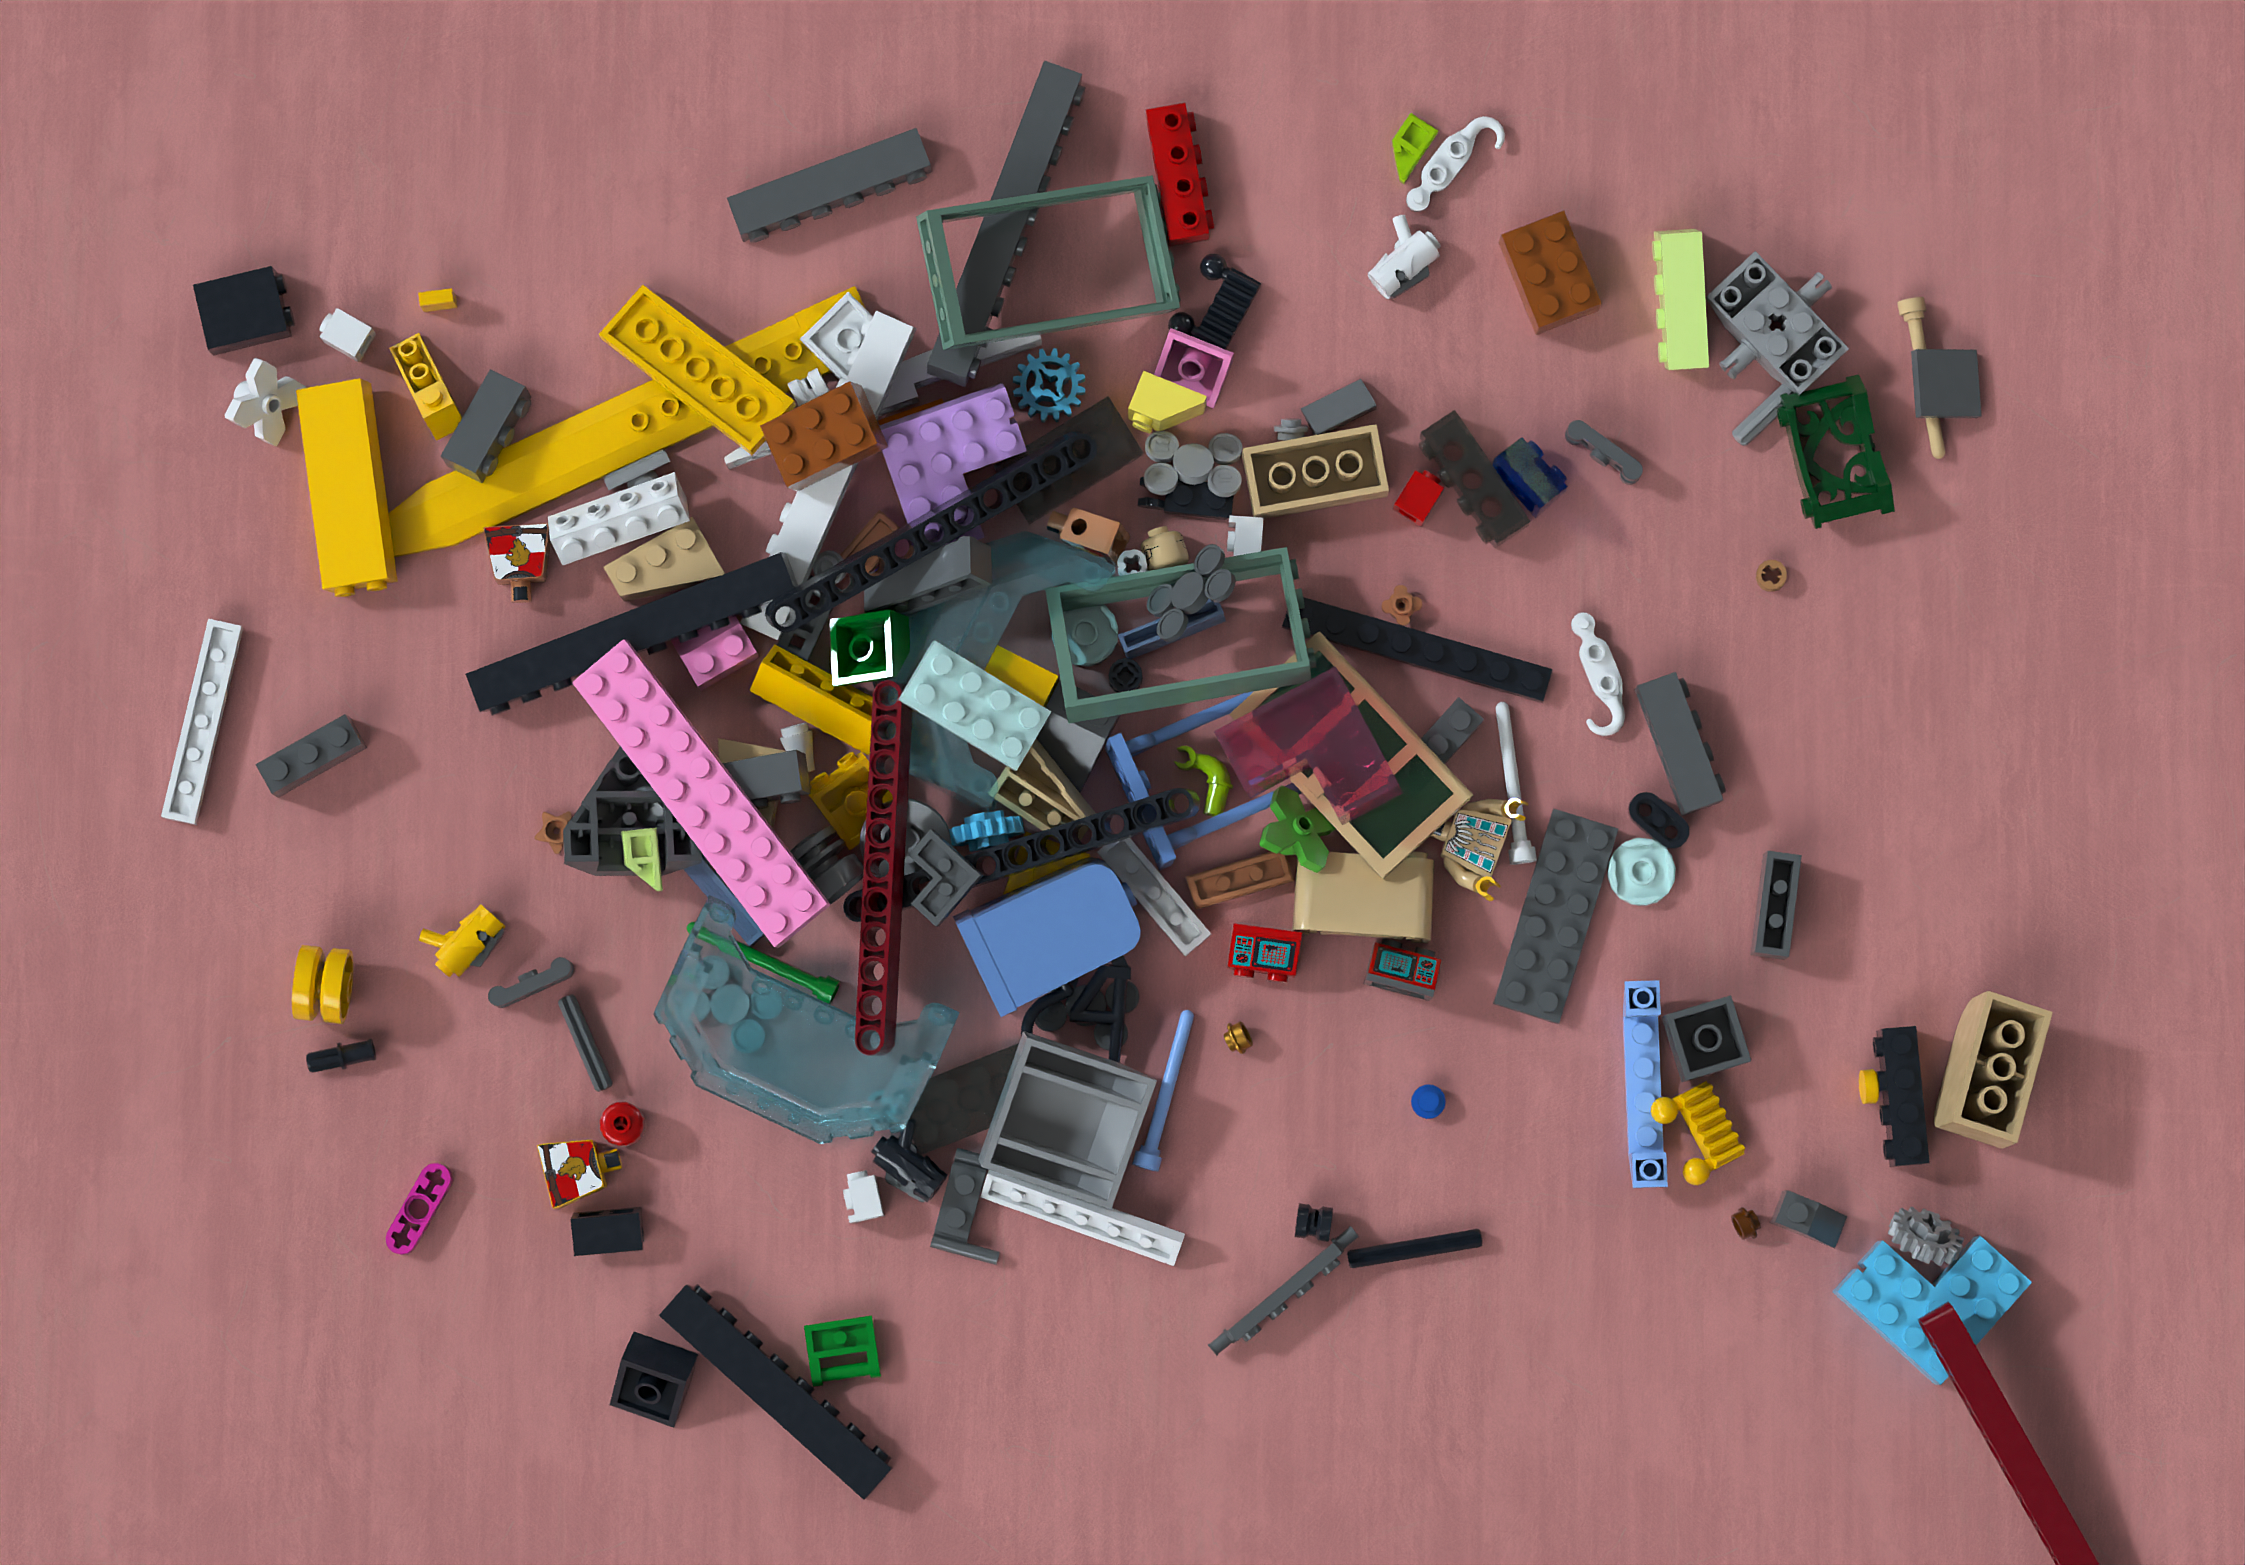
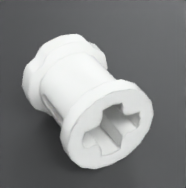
(1130, 557)

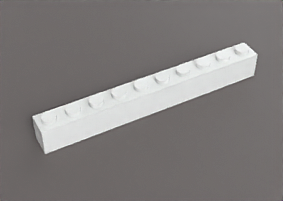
(815, 507)

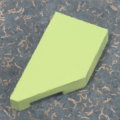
(642, 855)

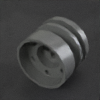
(822, 865)

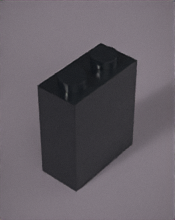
(243, 310)

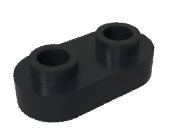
(1660, 818)

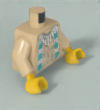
(1476, 841)

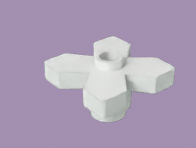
(261, 401)

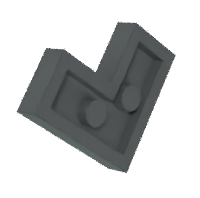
(951, 876)

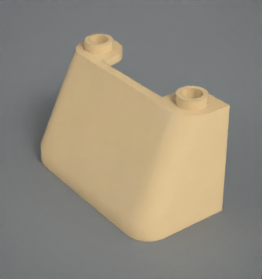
(1356, 901)

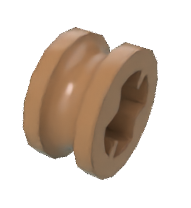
(1768, 585)

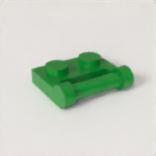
(842, 1338)

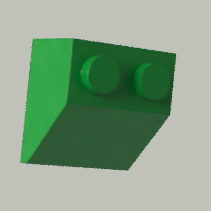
(868, 647)

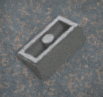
(1339, 408)

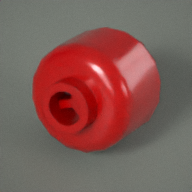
(635, 1124)

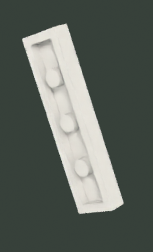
(1155, 894)

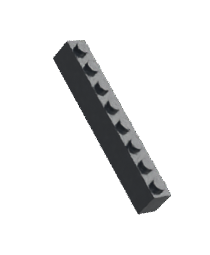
(775, 1391)

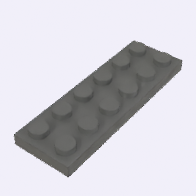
(1555, 916)

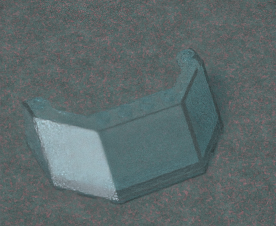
(972, 629)
(786, 1049)

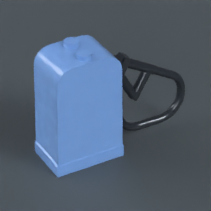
(1053, 935)

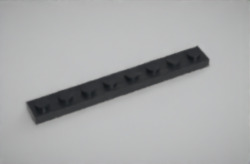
(1425, 650)

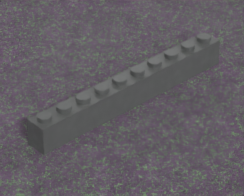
(1002, 235)

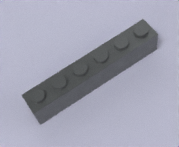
(830, 185)

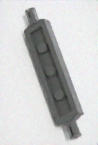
(1297, 1284)

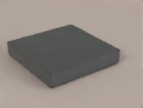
(1946, 383)

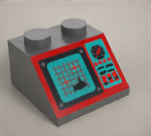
(1403, 970)

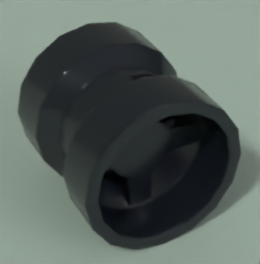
(1122, 680)
(1313, 1222)

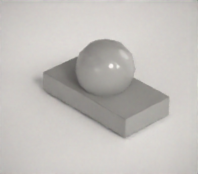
(638, 471)

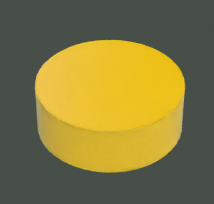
(1868, 1086)

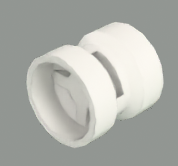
(808, 388)

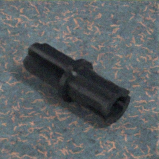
(341, 1056)

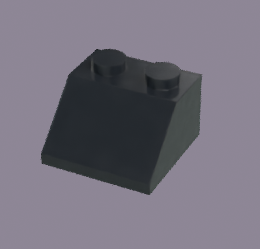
(653, 1379)

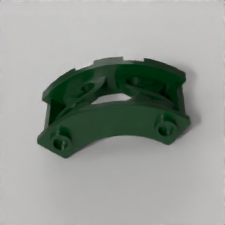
(1853, 410)

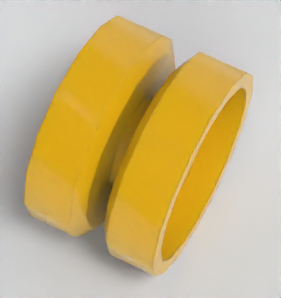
(322, 984)

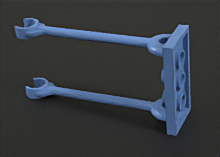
(1136, 782)

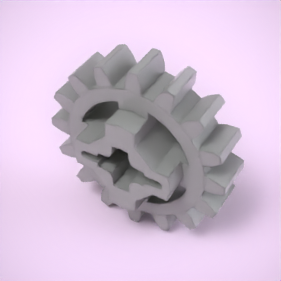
(1925, 1236)

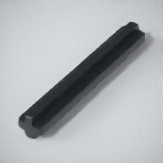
(1414, 1248)

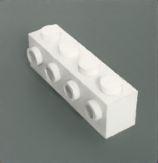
(618, 518)

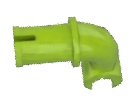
(1218, 779)

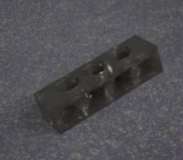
(1452, 431)

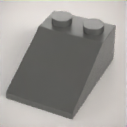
(1077, 744)

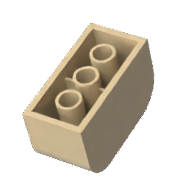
(1991, 1069)

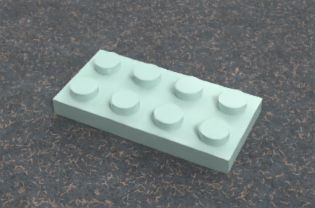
(974, 705)

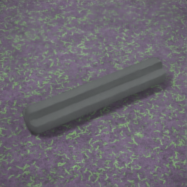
(585, 1043)

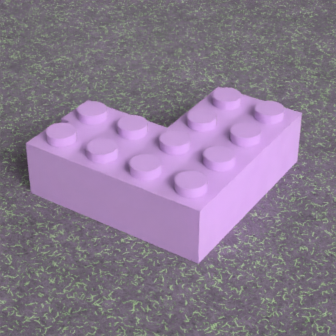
(941, 443)

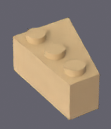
(665, 564)

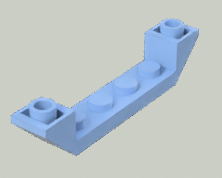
(1643, 1083)

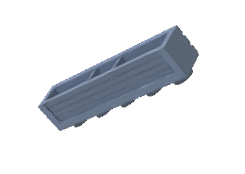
(1145, 638)
(712, 885)

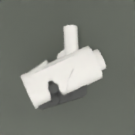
(1407, 263)

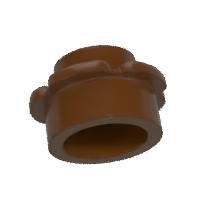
(1745, 1223)

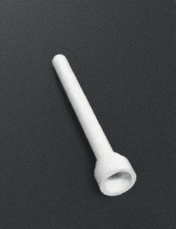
(1521, 849)

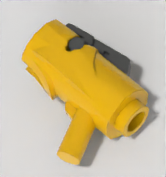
(468, 944)

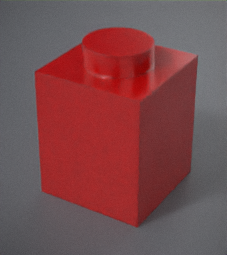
(1419, 497)

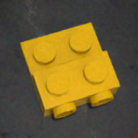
(844, 796)

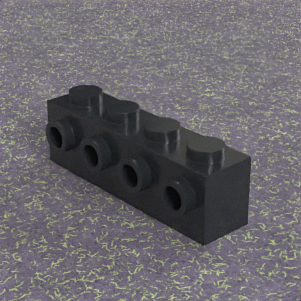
(1902, 1096)

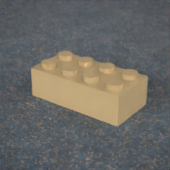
(1315, 472)

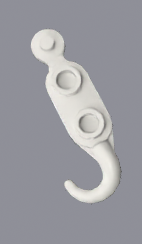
(1450, 160)
(1601, 673)

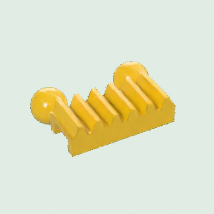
(1708, 1127)

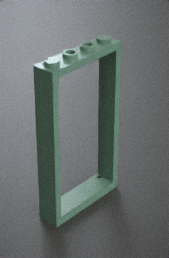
(942, 280)
(1141, 585)

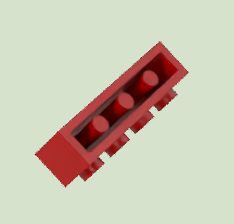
(1178, 175)

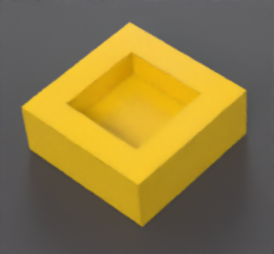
(437, 300)

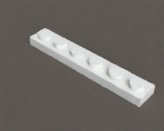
(202, 721)
(1084, 1217)

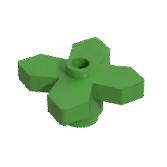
(1296, 830)

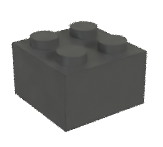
(1706, 1038)

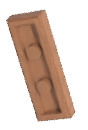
(1239, 879)

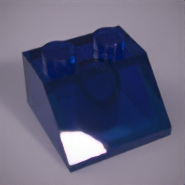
(1530, 476)

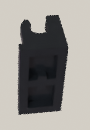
(607, 1231)

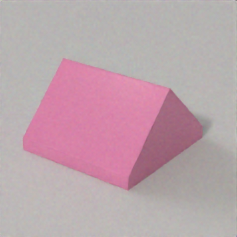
(1194, 365)

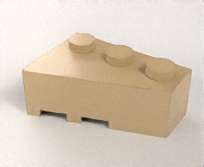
(1042, 792)

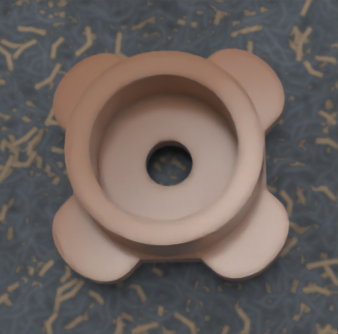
(1411, 603)

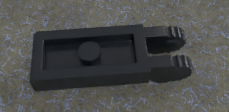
(1190, 501)

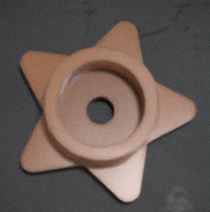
(547, 832)

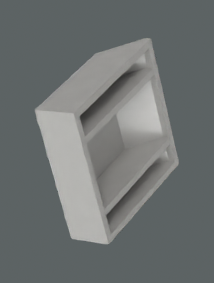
(1067, 1120)

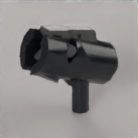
(906, 1167)

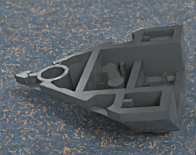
(619, 803)

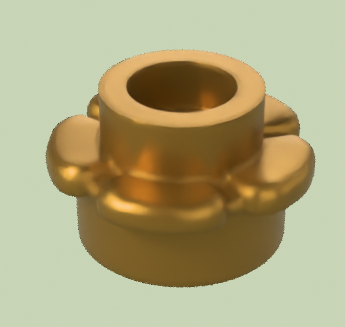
(1238, 1037)

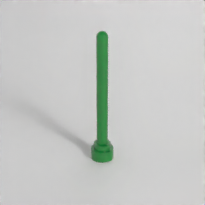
(822, 987)

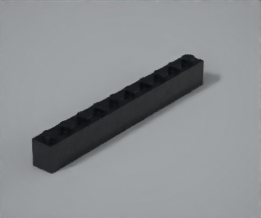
(644, 627)

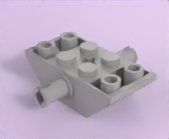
(1748, 304)

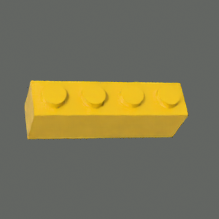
(811, 697)

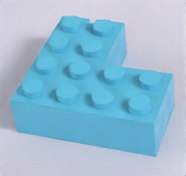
(1895, 1295)

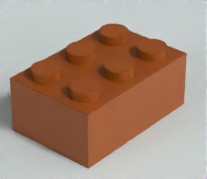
(1550, 272)
(824, 436)

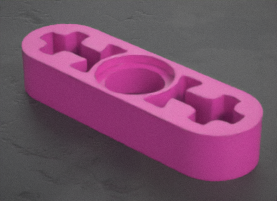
(404, 1211)

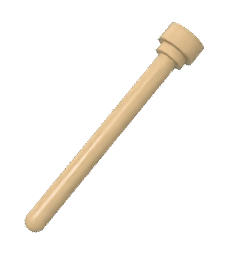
(1912, 312)

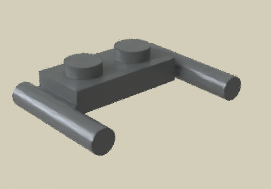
(960, 1207)

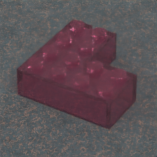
(1317, 729)

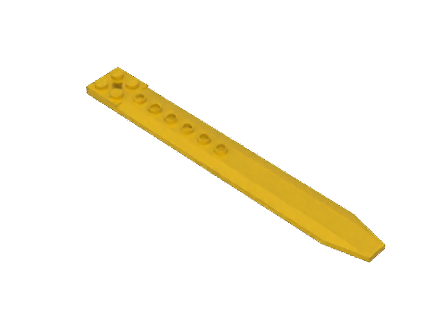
(589, 445)

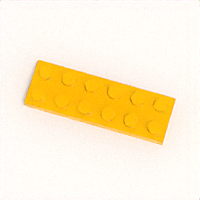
(696, 368)

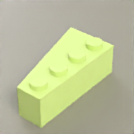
(1681, 299)

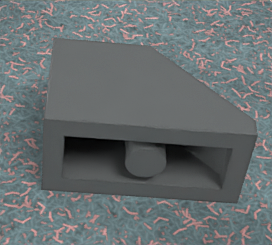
(1808, 1218)

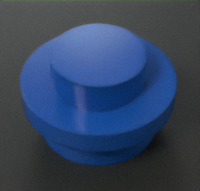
(1428, 1101)

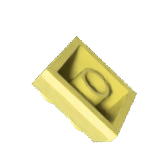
(1163, 404)

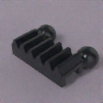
(1227, 308)

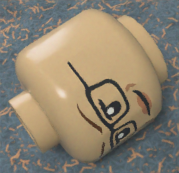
(1164, 549)

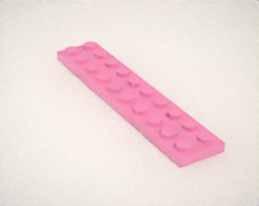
(701, 793)

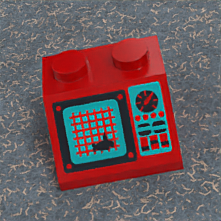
(1264, 952)

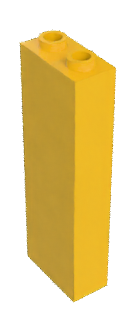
(346, 487)

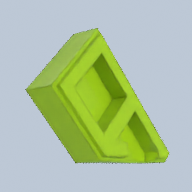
(1411, 144)

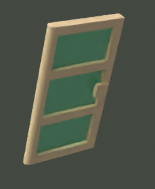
(1428, 786)

